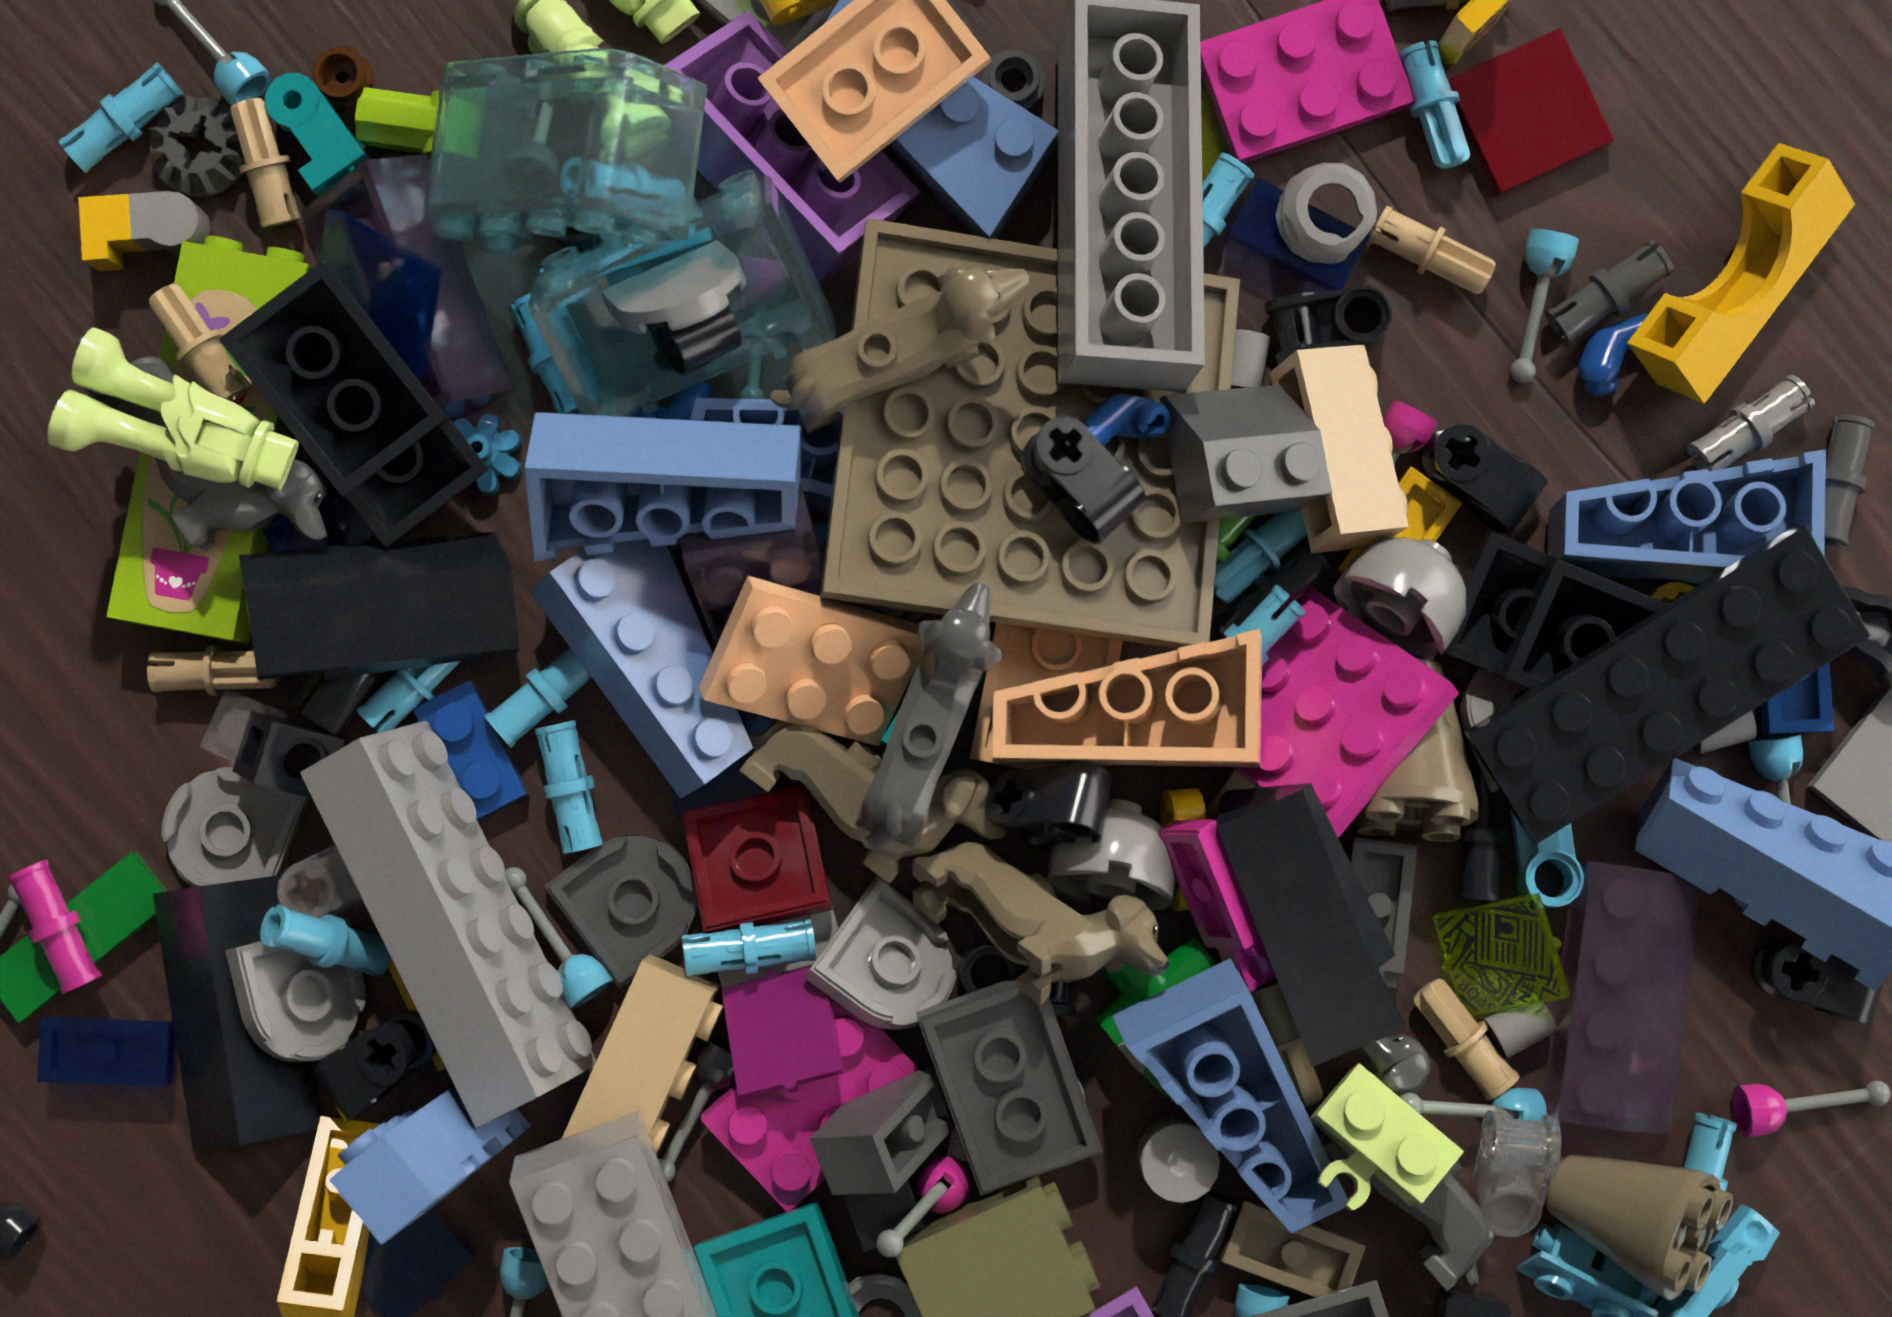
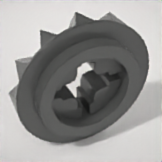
(210, 171)

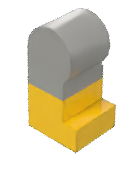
(136, 224)

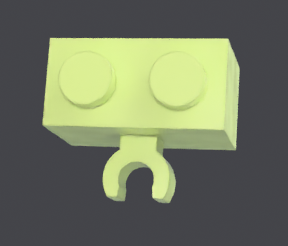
(1382, 1140)

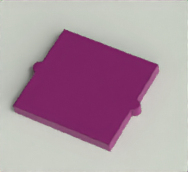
(780, 1033)

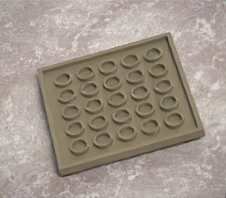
(937, 483)

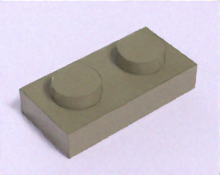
(1306, 1260)

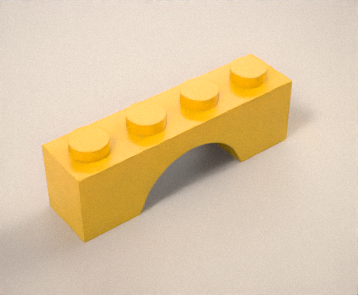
(1786, 221)

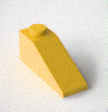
(328, 1236)

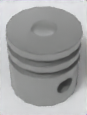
(1177, 1159)

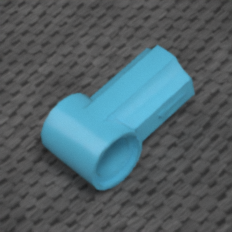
(1555, 849)

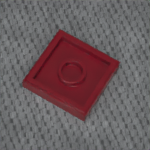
(1529, 112)
(756, 860)

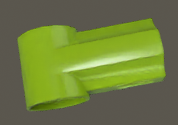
(396, 120)

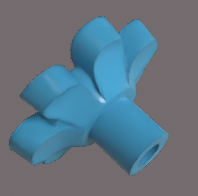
(495, 451)

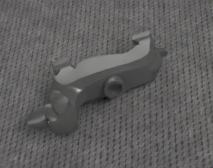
(230, 505)
(929, 719)
(1449, 1209)

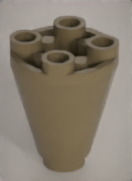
(1429, 788)
(1642, 1217)

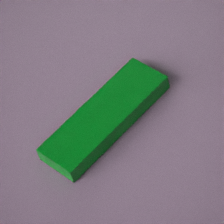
(110, 913)

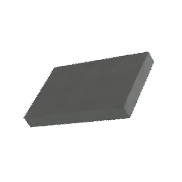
(1008, 1084)

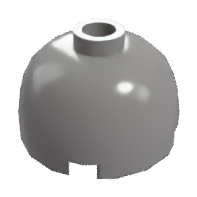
(1416, 594)
(1125, 861)

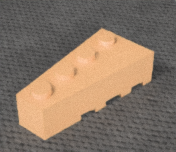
(1150, 711)

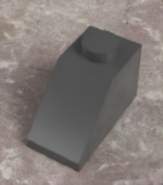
(883, 1135)

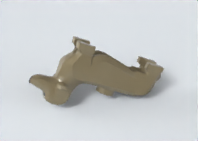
(900, 344)
(842, 777)
(1033, 925)

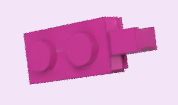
(1216, 897)

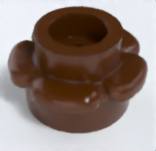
(338, 61)

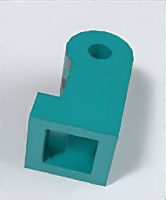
(309, 117)

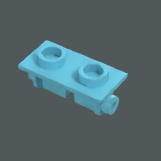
(1566, 1273)

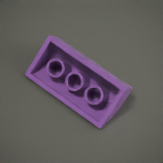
(751, 132)

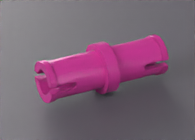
(54, 926)

